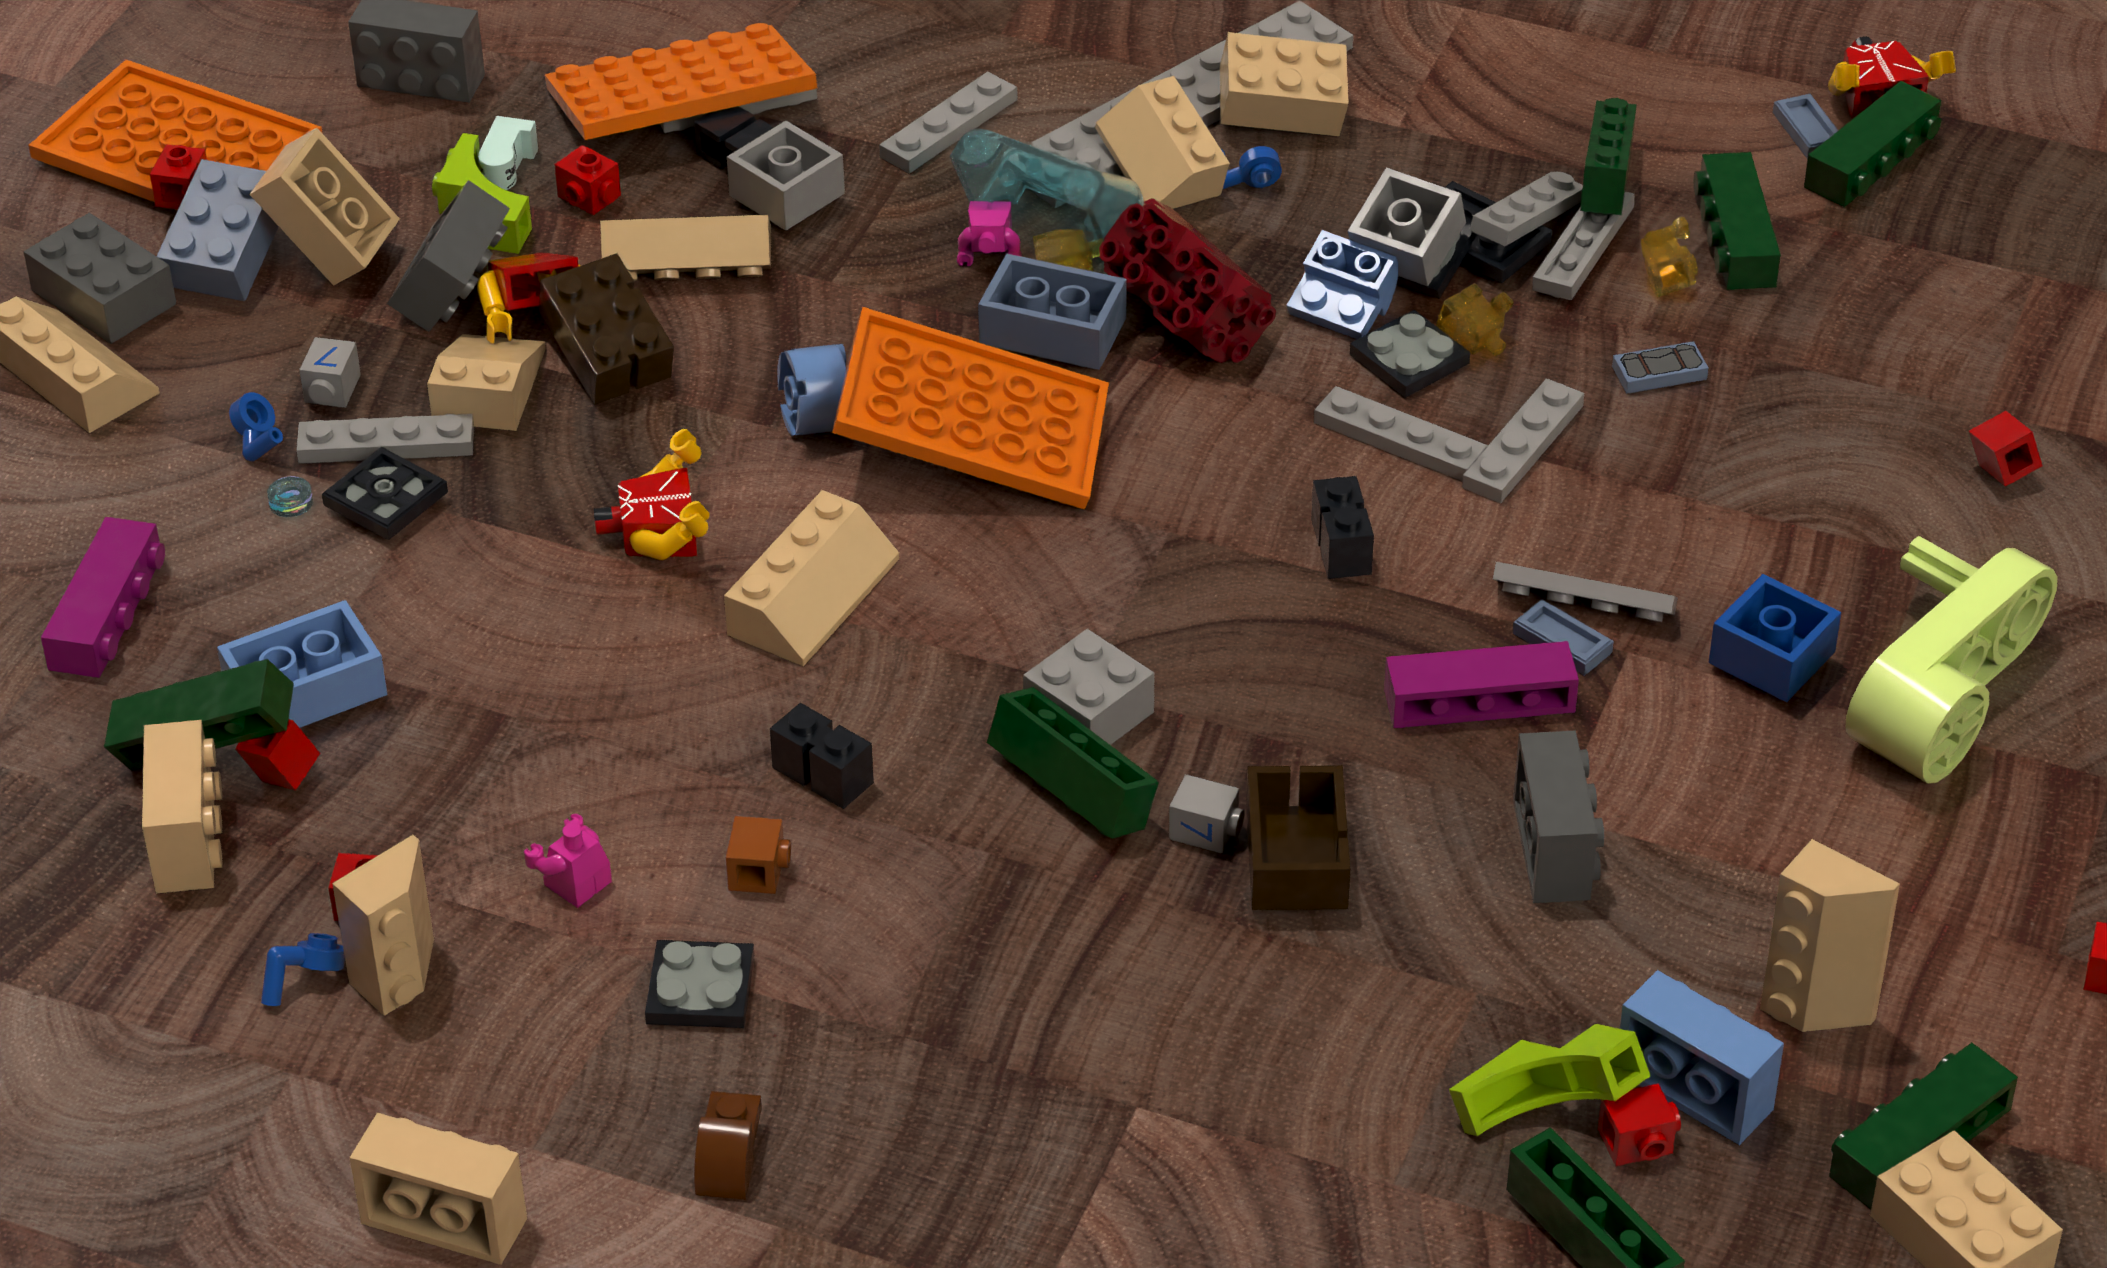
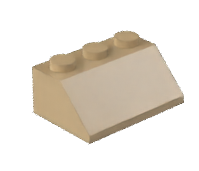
(1164, 145)
(386, 926)

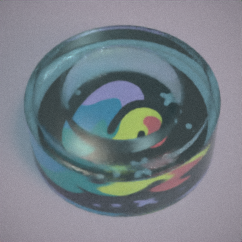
(290, 496)

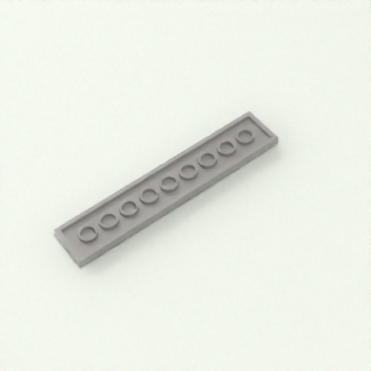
(1199, 81)

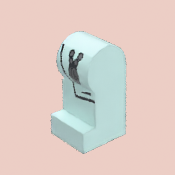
(505, 148)

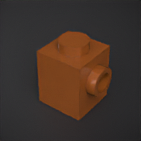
(756, 854)

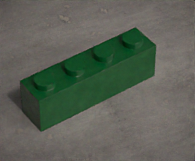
(1872, 144)
(1608, 157)
(1737, 221)
(231, 704)
(1072, 762)
(1961, 1095)
(1583, 1208)

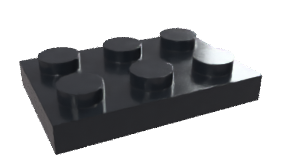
(1491, 257)

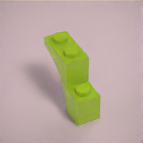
(464, 165)
(1530, 1075)

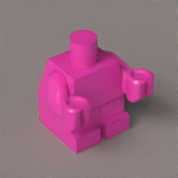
(988, 231)
(574, 863)

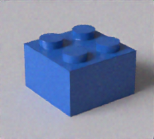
(1774, 637)

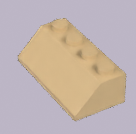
(690, 245)
(68, 365)
(809, 579)
(1828, 941)

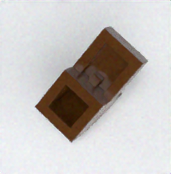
(726, 1145)

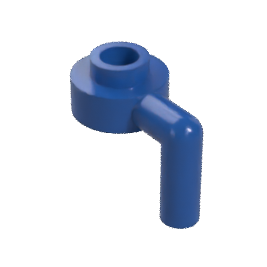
(1257, 168)
(254, 420)
(316, 953)

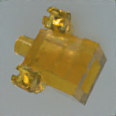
(1067, 248)
(1666, 262)
(1474, 320)

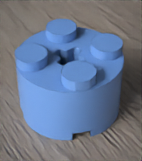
(811, 387)

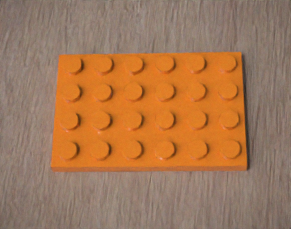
(679, 81)
(137, 110)
(972, 408)

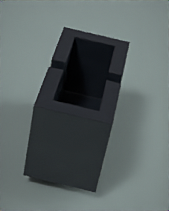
(725, 132)
(1342, 527)
(838, 758)

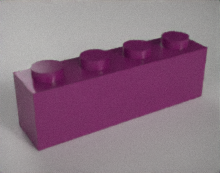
(102, 597)
(1481, 684)

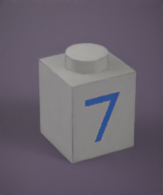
(330, 372)
(1205, 814)

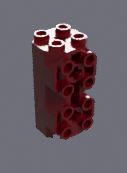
(1187, 281)

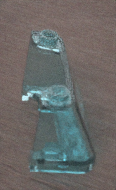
(1003, 166)

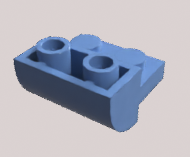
(1344, 285)

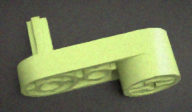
(1928, 687)

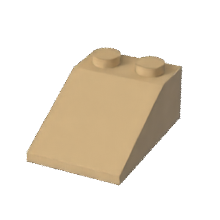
(485, 379)

